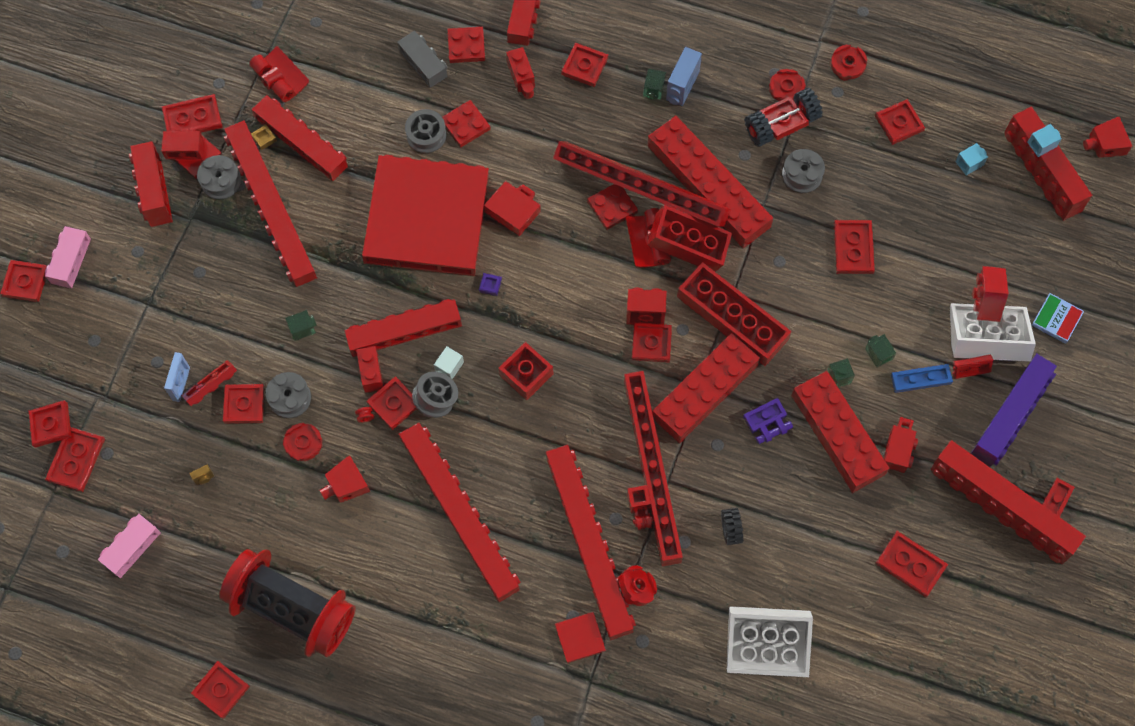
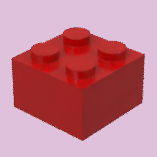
(990, 293)
(646, 306)
(526, 371)

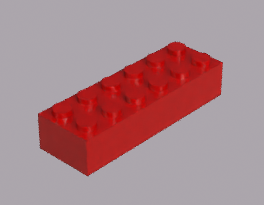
(1051, 170)
(733, 312)
(705, 388)
(840, 431)

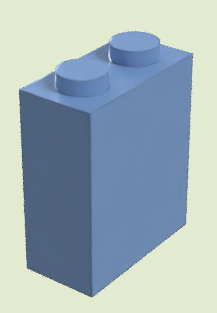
(683, 76)

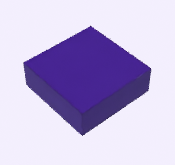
(490, 284)

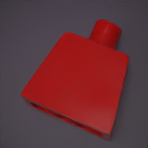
(1109, 139)
(344, 481)

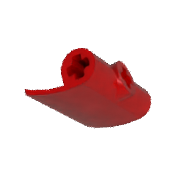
(279, 74)
(639, 233)

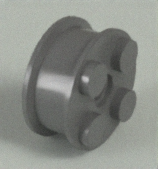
(425, 131)
(803, 170)
(219, 177)
(435, 394)
(288, 395)

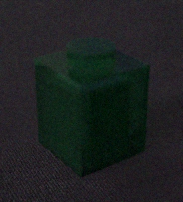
(654, 84)
(301, 325)
(880, 350)
(841, 372)

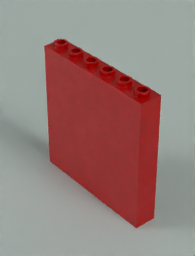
(426, 215)

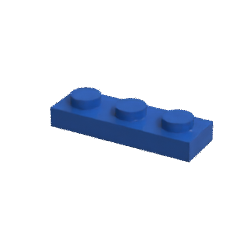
(921, 378)

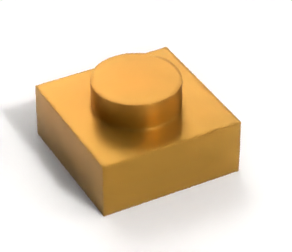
(263, 137)
(202, 475)

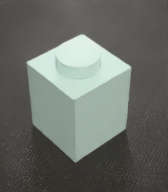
(449, 362)

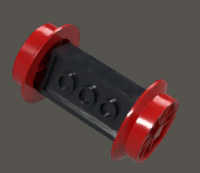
(286, 603)

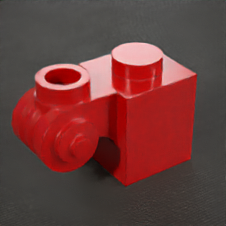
(639, 504)

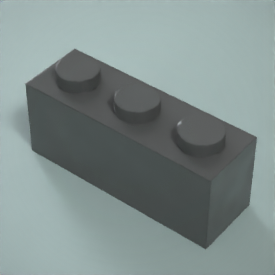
(422, 58)

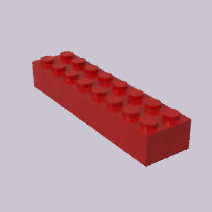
(709, 178)
(1007, 503)

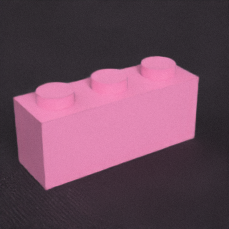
(67, 257)
(129, 545)

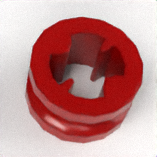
(364, 414)

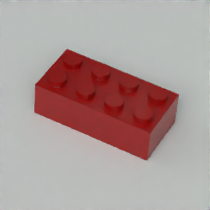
(150, 184)
(689, 238)

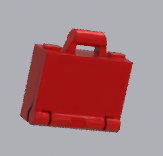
(513, 207)

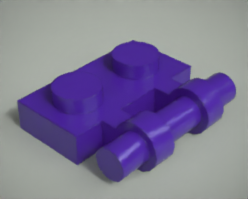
(765, 415)

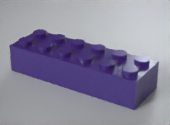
(1014, 411)

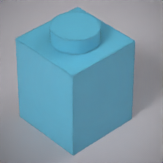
(1044, 140)
(971, 159)

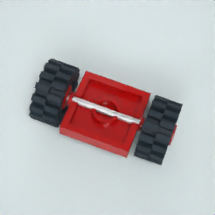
(783, 117)

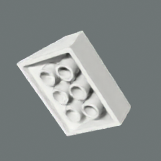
(1004, 340)
(769, 641)

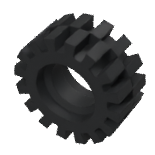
(732, 526)

